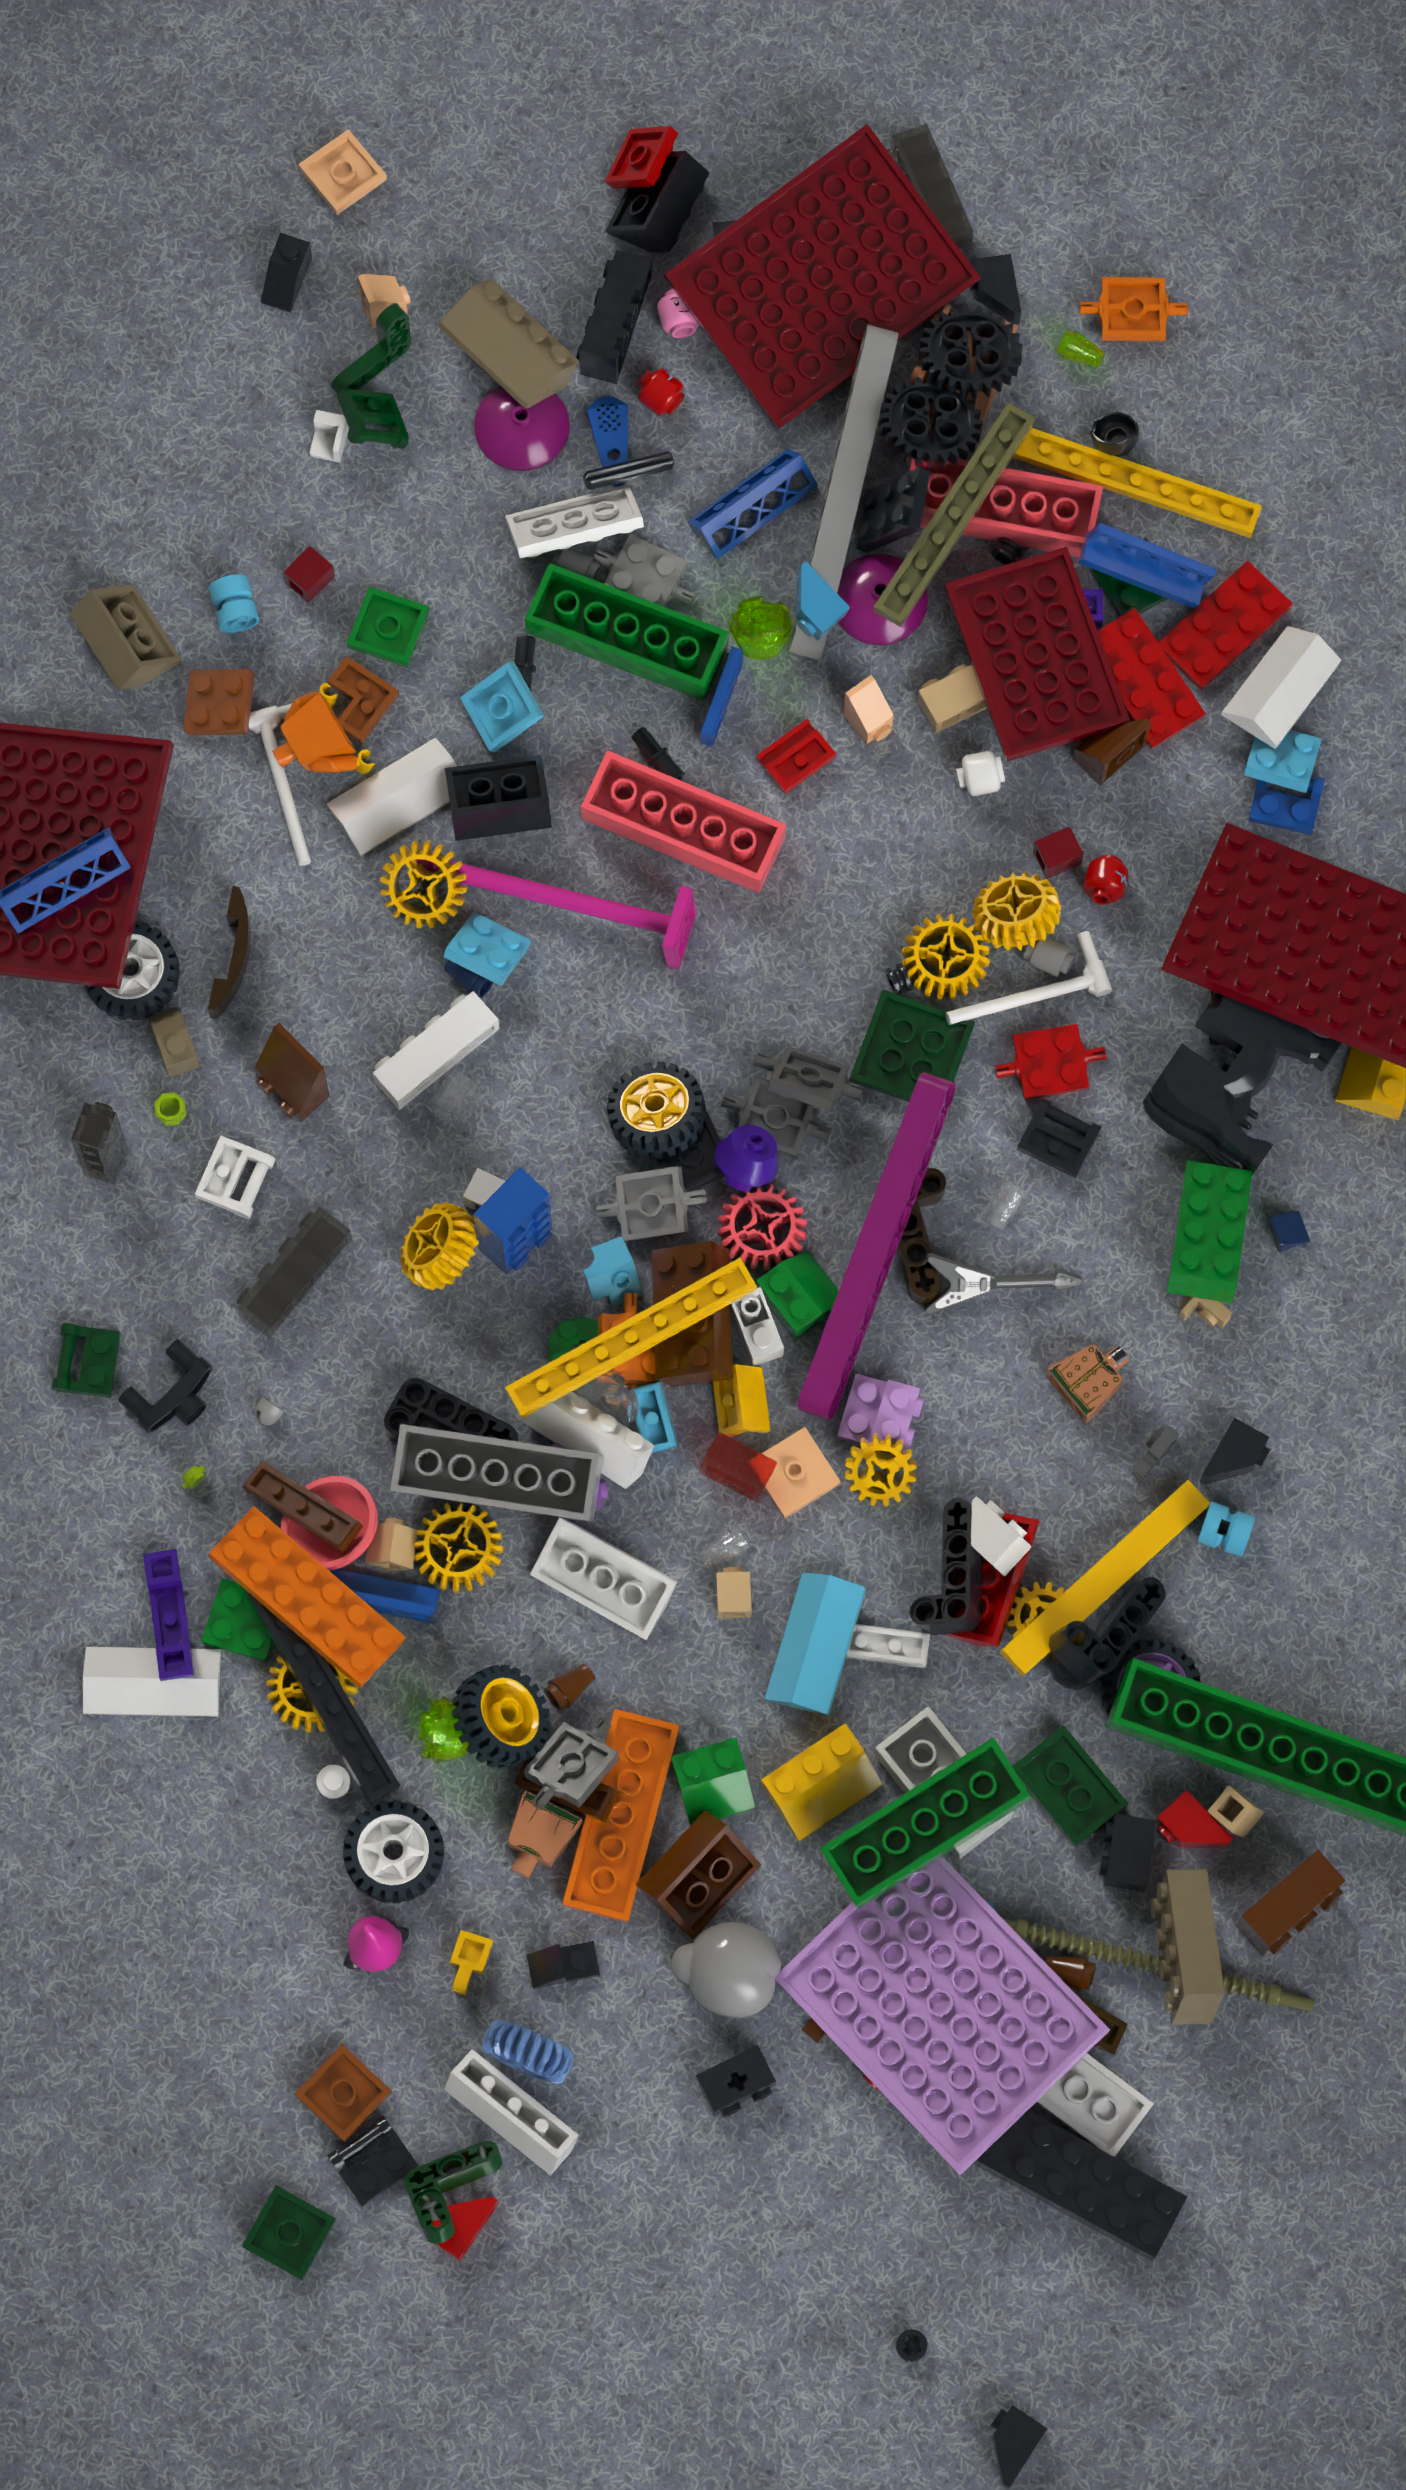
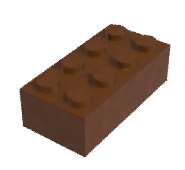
(705, 1348)

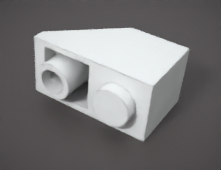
(757, 1328)
(994, 1538)

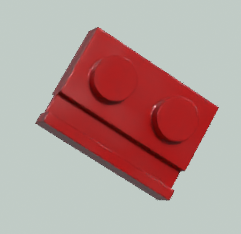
(796, 756)

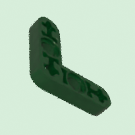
(393, 340)
(432, 2188)

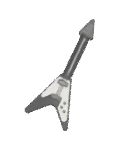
(971, 1282)

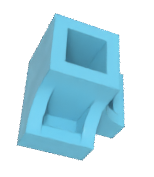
(612, 1272)

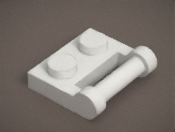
(225, 1171)

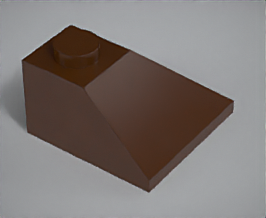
(1110, 750)

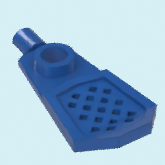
(611, 440)

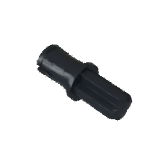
(525, 657)
(657, 756)

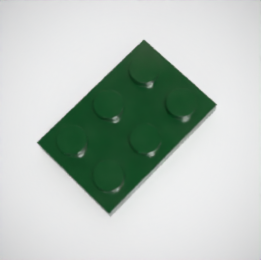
(1069, 1786)

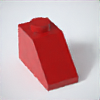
(1191, 1825)
(468, 2220)

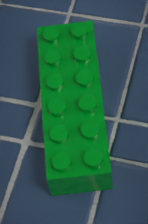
(626, 632)
(926, 1823)

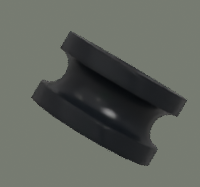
(1007, 551)
(898, 979)
(900, 2345)

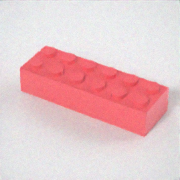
(1022, 507)
(683, 821)

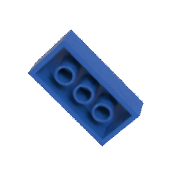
(514, 1221)

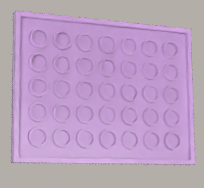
(943, 2009)

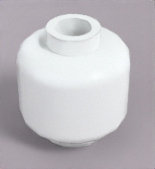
(981, 773)

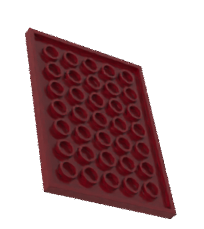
(815, 265)
(54, 796)
(1298, 942)

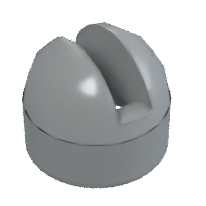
(267, 1412)

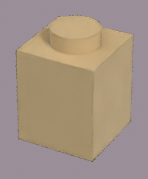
(392, 1546)
(733, 1593)
(1236, 1811)

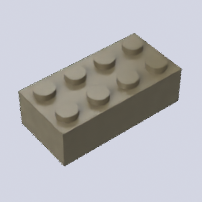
(1188, 1947)

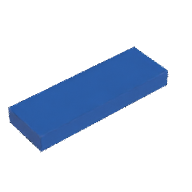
(722, 696)

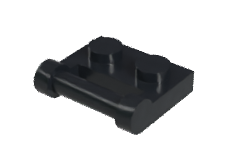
(1054, 1146)
(378, 2171)

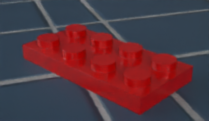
(1224, 625)
(1148, 679)

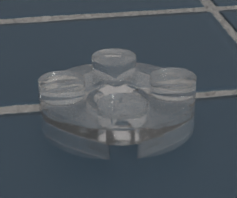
(611, 1386)

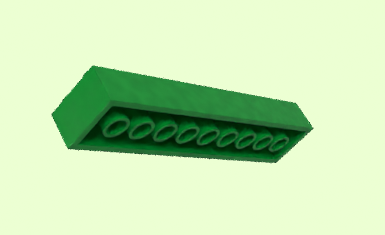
(1261, 1744)

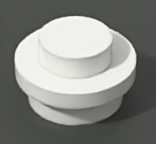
(333, 1781)

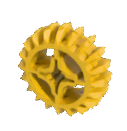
(399, 898)
(1016, 911)
(933, 956)
(438, 1246)
(468, 1520)
(282, 1693)

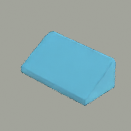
(654, 1417)

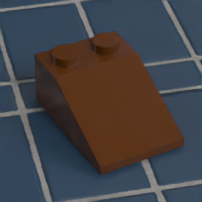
(291, 1075)

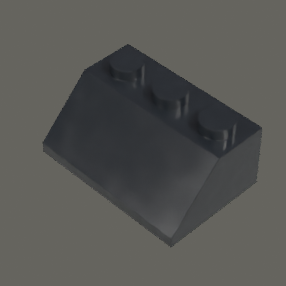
(656, 213)
(498, 797)

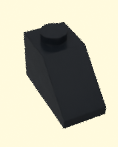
(286, 272)
(998, 286)
(1236, 1453)
(1014, 2442)

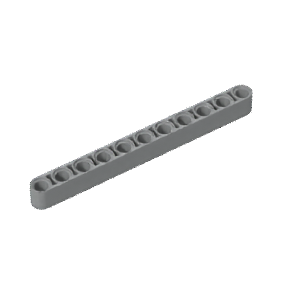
(848, 470)

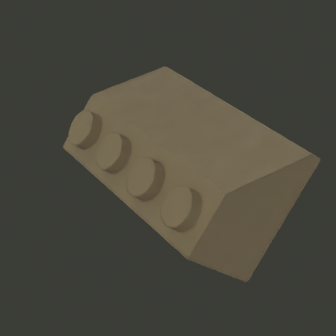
(509, 344)

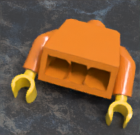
(318, 737)

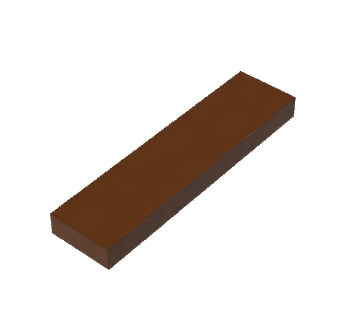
(302, 1506)

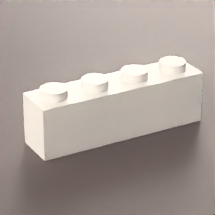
(435, 1050)
(587, 1429)
(511, 2112)

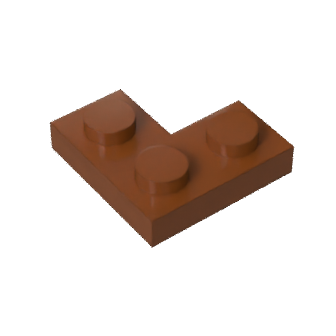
(369, 697)

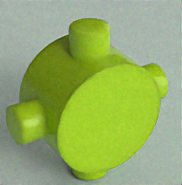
(193, 1477)

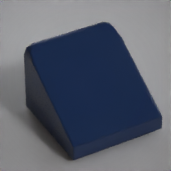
(1288, 1230)

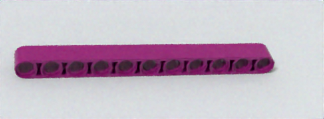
(876, 1246)

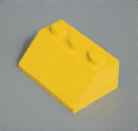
(1373, 1084)
(821, 1782)

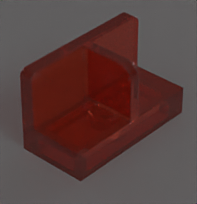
(738, 1467)

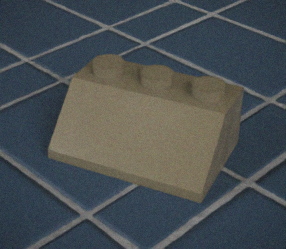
(124, 636)

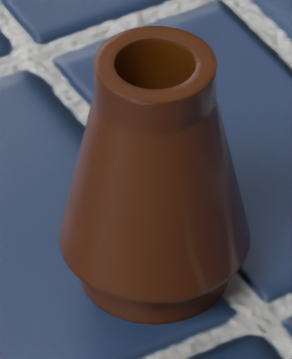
(568, 1687)
(1073, 1970)

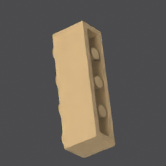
(951, 698)

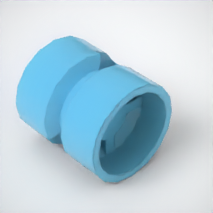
(232, 598)
(1237, 1534)

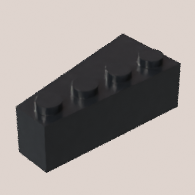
(614, 316)

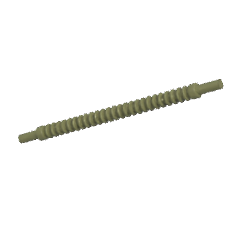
(1272, 1995)

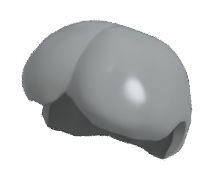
(729, 1969)

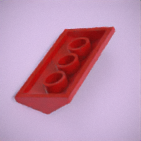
(997, 1592)

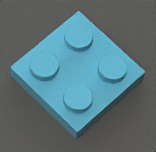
(501, 706)
(1288, 764)
(487, 948)

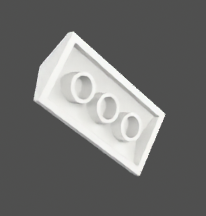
(1282, 685)
(394, 797)
(603, 1578)
(129, 1684)

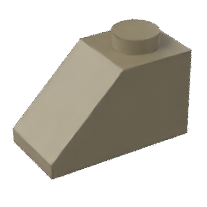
(174, 1042)

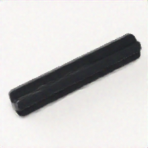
(628, 470)

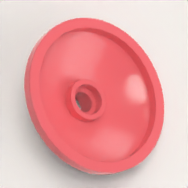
(350, 1498)

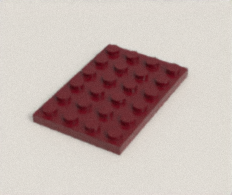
(1036, 654)

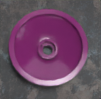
(522, 443)
(858, 591)

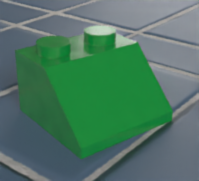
(798, 1294)
(713, 1780)

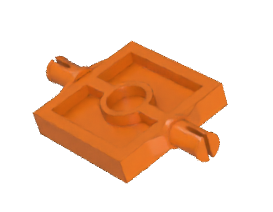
(1133, 309)
(641, 1368)

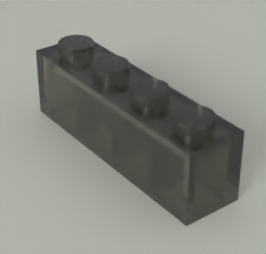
(923, 166)
(99, 1142)
(293, 1272)

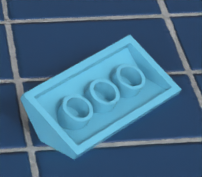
(815, 1643)

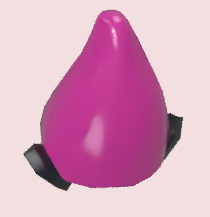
(374, 1944)

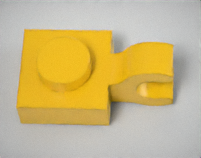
(470, 1956)

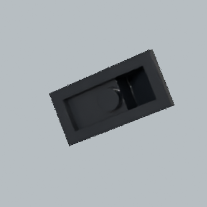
(563, 1964)

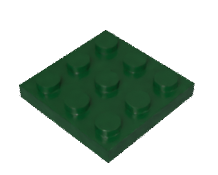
(907, 1041)

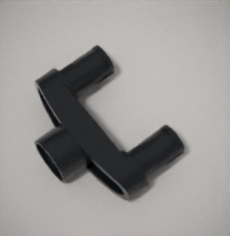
(179, 1400)

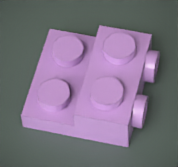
(880, 1409)

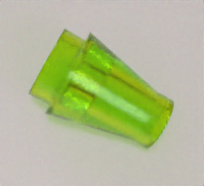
(1079, 349)

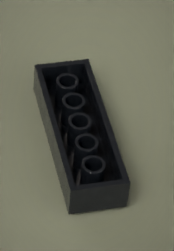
(1084, 2183)

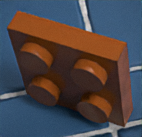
(219, 702)
(343, 2093)

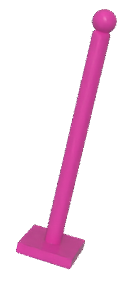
(675, 927)

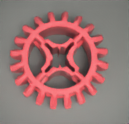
(775, 1221)

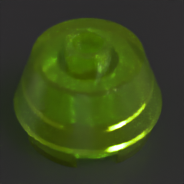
(760, 627)
(439, 1732)

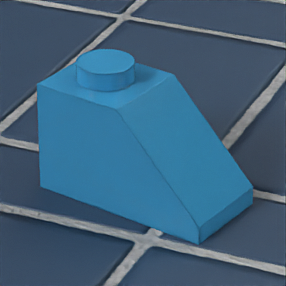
(816, 603)

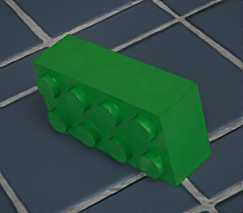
(1209, 1231)

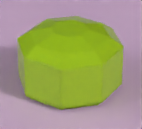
(170, 1109)

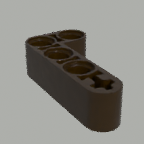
(918, 1240)

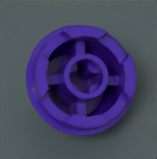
(747, 1157)

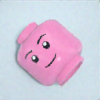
(675, 316)

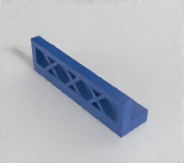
(746, 494)
(1145, 565)
(57, 869)
(393, 1596)

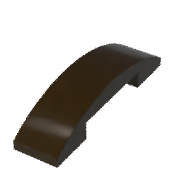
(225, 990)

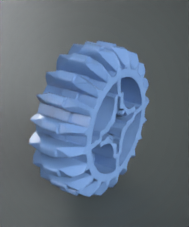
(527, 2051)

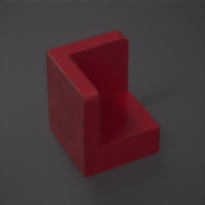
(308, 574)
(1058, 852)

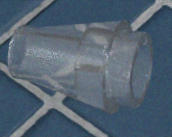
(1005, 1203)
(725, 1547)

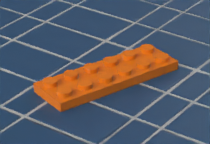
(306, 1597)
(614, 1852)

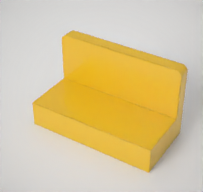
(742, 1402)

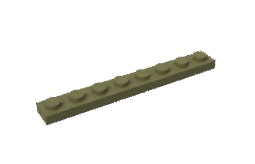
(954, 515)

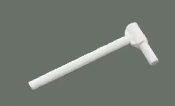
(264, 722)
(1093, 979)

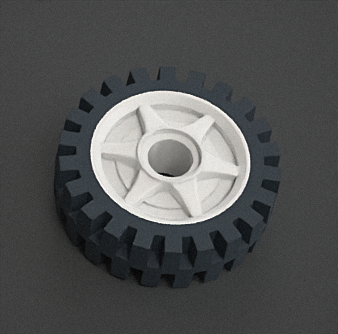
(152, 983)
(388, 1825)

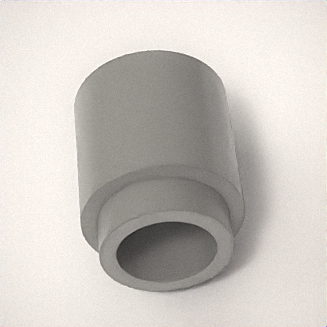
(1049, 956)

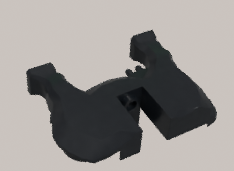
(1212, 1104)

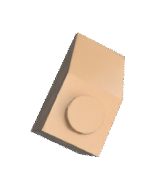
(378, 293)
(868, 710)

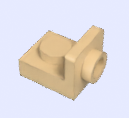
(1210, 1312)

